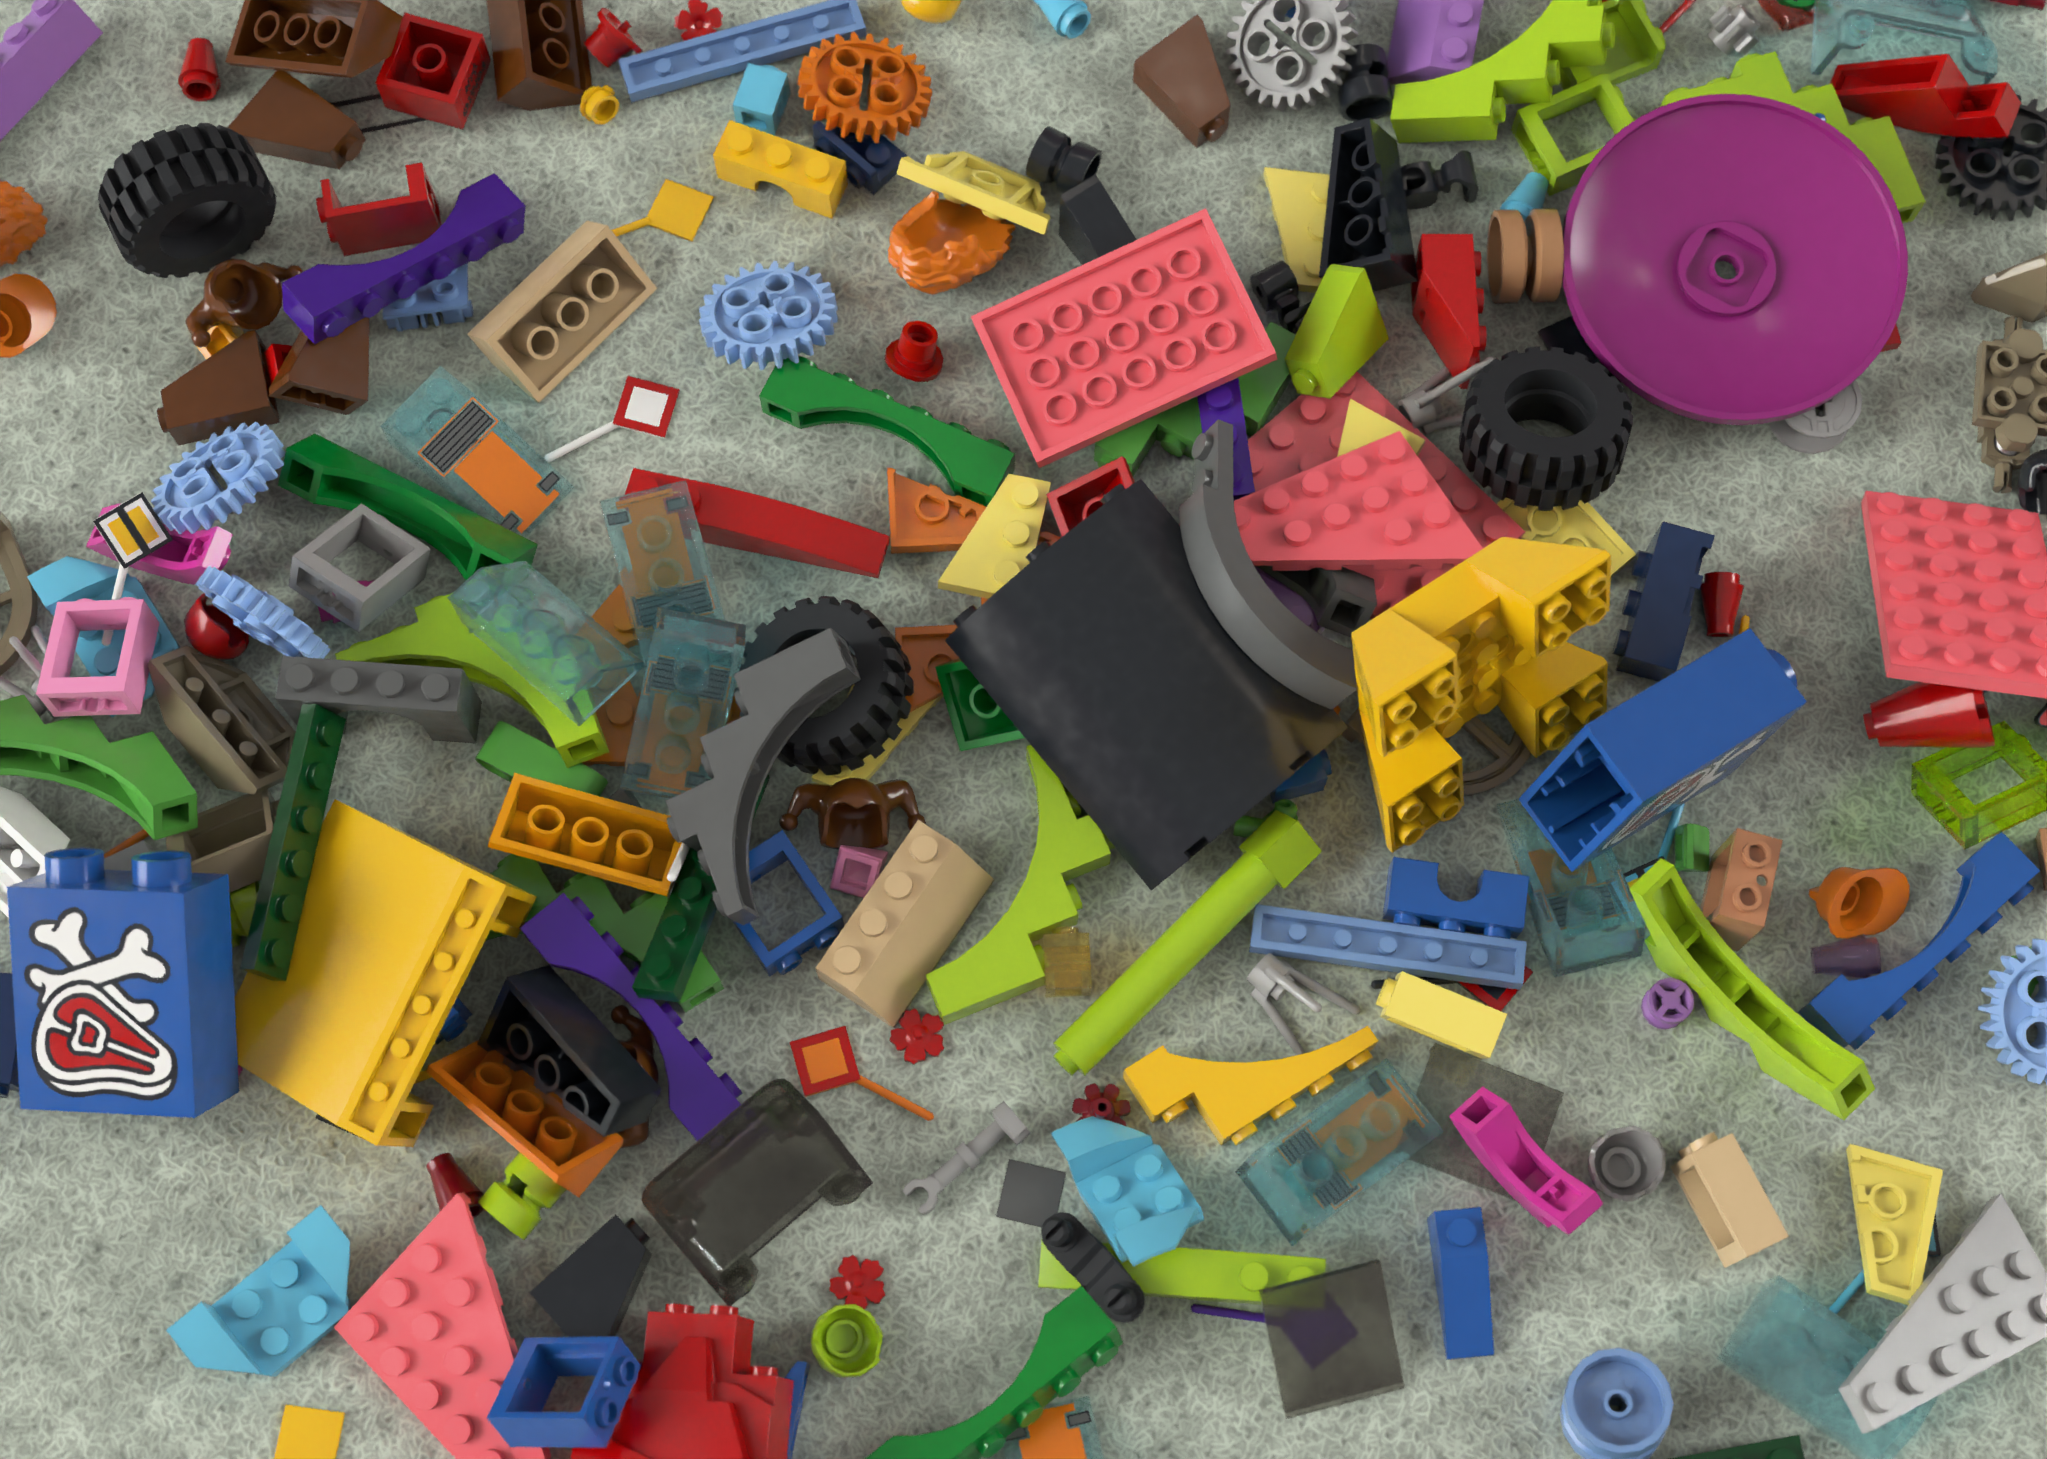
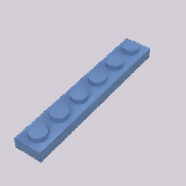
(735, 47)
(1388, 946)

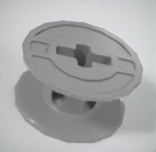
(1826, 430)

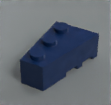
(1661, 602)

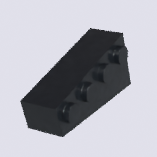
(1368, 207)
(568, 1052)

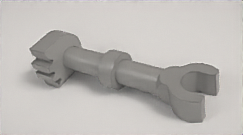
(967, 1155)

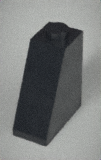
(597, 1281)

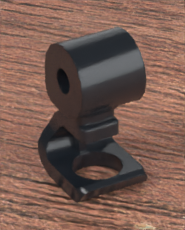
(1424, 182)
(1278, 289)

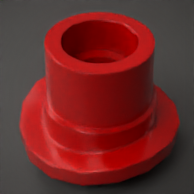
(610, 39)
(915, 353)

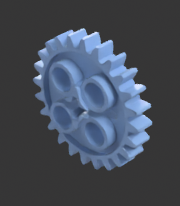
(768, 315)
(195, 497)
(261, 615)
(2015, 1011)

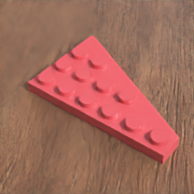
(1356, 510)
(441, 1335)

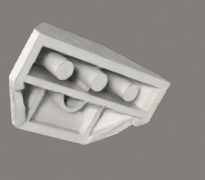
(23, 841)

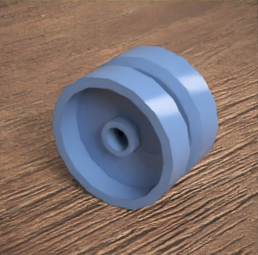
(1619, 1380)

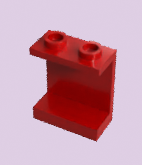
(382, 222)

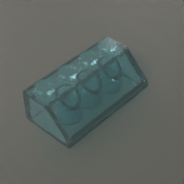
(545, 637)
(1802, 1357)

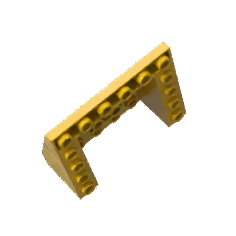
(371, 975)

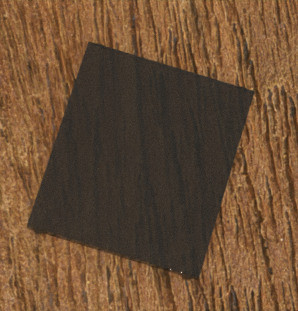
(1453, 1079)
(1332, 1338)

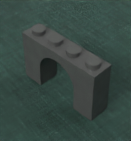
(431, 696)

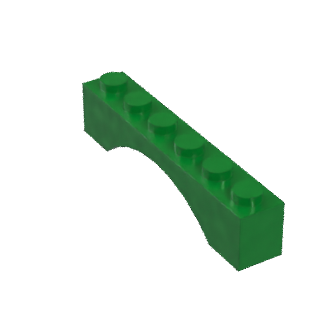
(813, 397)
(344, 480)
(1069, 1345)

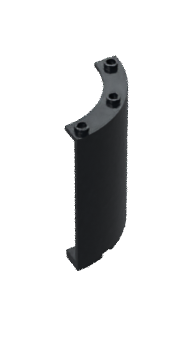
(1137, 686)

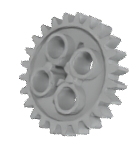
(1268, 73)

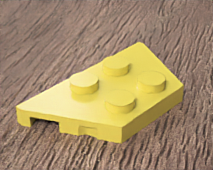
(983, 184)

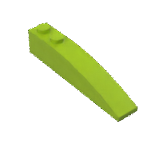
(1198, 1273)

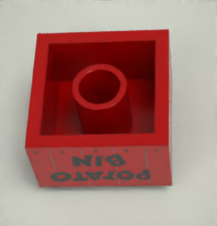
(434, 71)

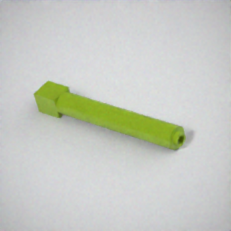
(1270, 858)

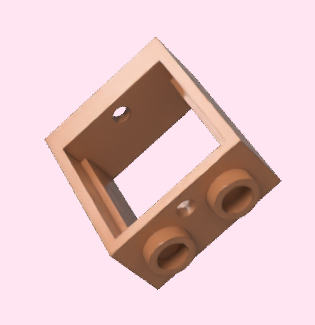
(1731, 894)

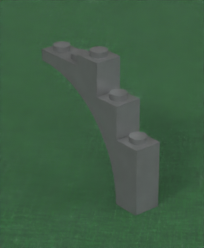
(737, 757)

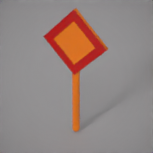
(828, 1063)

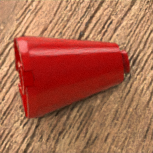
(1931, 718)

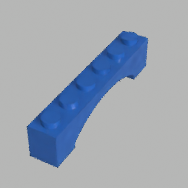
(1989, 879)

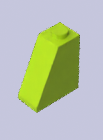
(1336, 333)

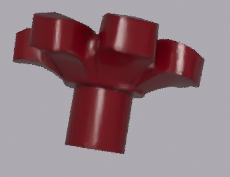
(1106, 1100)

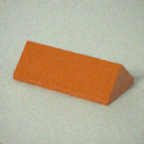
(526, 1116)

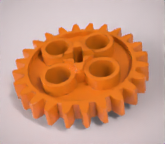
(834, 80)

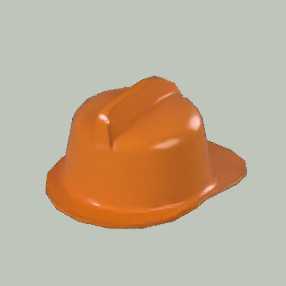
(25, 313)
(1861, 900)

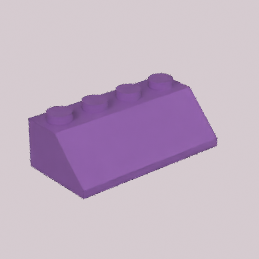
(1432, 39)

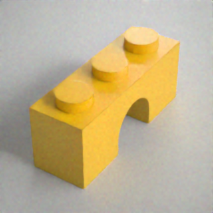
(809, 176)

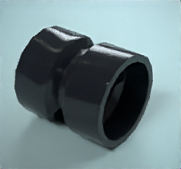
(1366, 86)
(1057, 160)

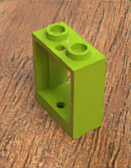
(1539, 144)

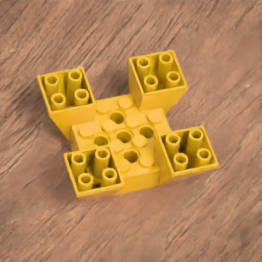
(1460, 648)

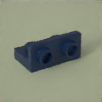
(866, 162)

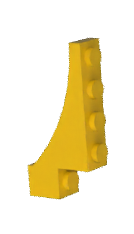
(1240, 1093)

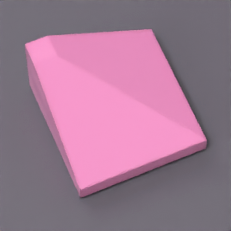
(857, 869)

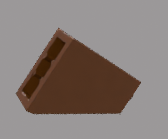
(1186, 83)
(298, 125)
(327, 373)
(220, 393)

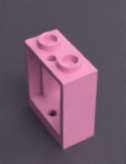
(98, 694)

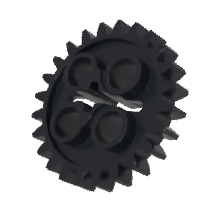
(2003, 161)

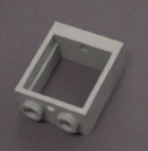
(354, 603)

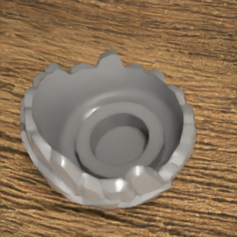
(1627, 1163)

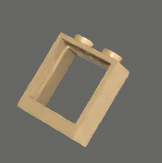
(1727, 1198)

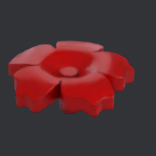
(698, 20)
(918, 1036)
(858, 1282)

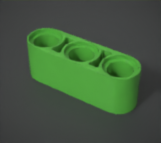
(517, 752)

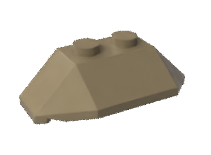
(2016, 290)
(222, 720)

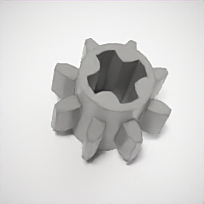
(1734, 29)

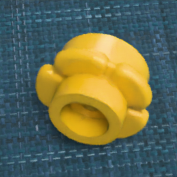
(599, 104)

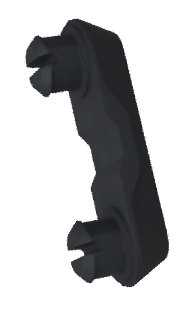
(1093, 1267)

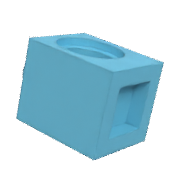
(762, 98)

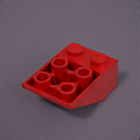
(1448, 301)

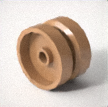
(1525, 255)

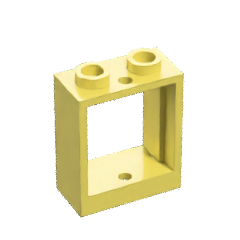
(1441, 1014)

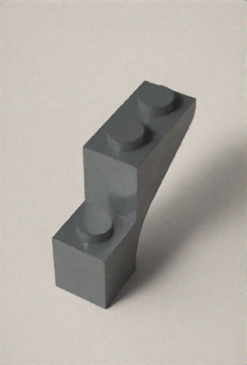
(1338, 597)

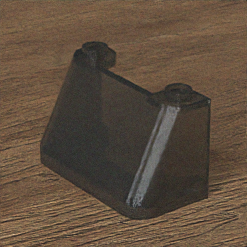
(750, 1184)

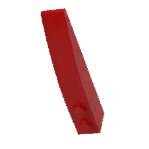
(775, 527)

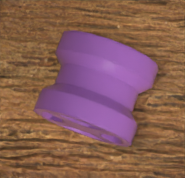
(1674, 996)

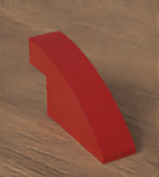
(1926, 96)

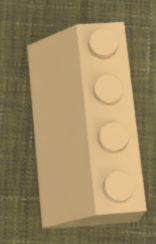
(563, 310)
(904, 924)

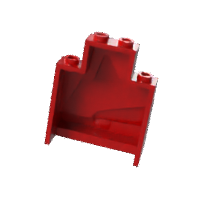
(700, 1393)

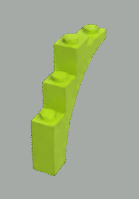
(1475, 99)
(1876, 138)
(444, 641)
(1005, 960)
(1738, 1001)

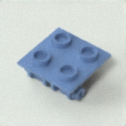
(442, 295)

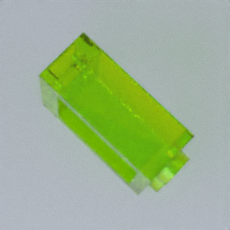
(1956, 813)

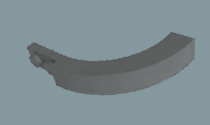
(1239, 595)

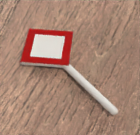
(642, 408)

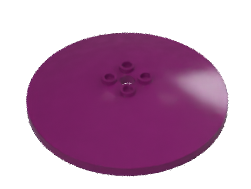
(1776, 199)

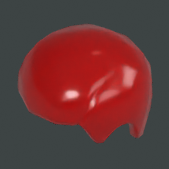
(213, 631)

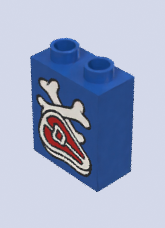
(1662, 748)
(123, 986)

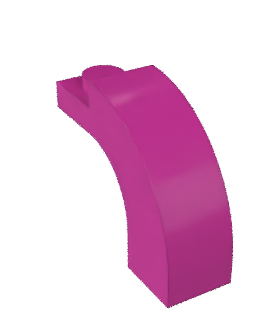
(180, 559)
(1521, 1165)

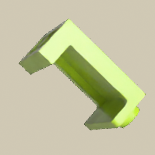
(1635, 50)

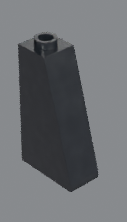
(1091, 221)

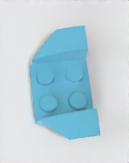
(79, 579)
(1128, 1187)
(276, 1308)

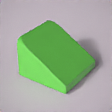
(1692, 848)

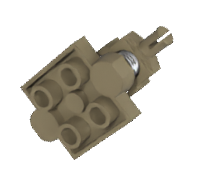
(2010, 399)

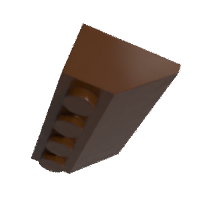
(314, 36)
(539, 52)

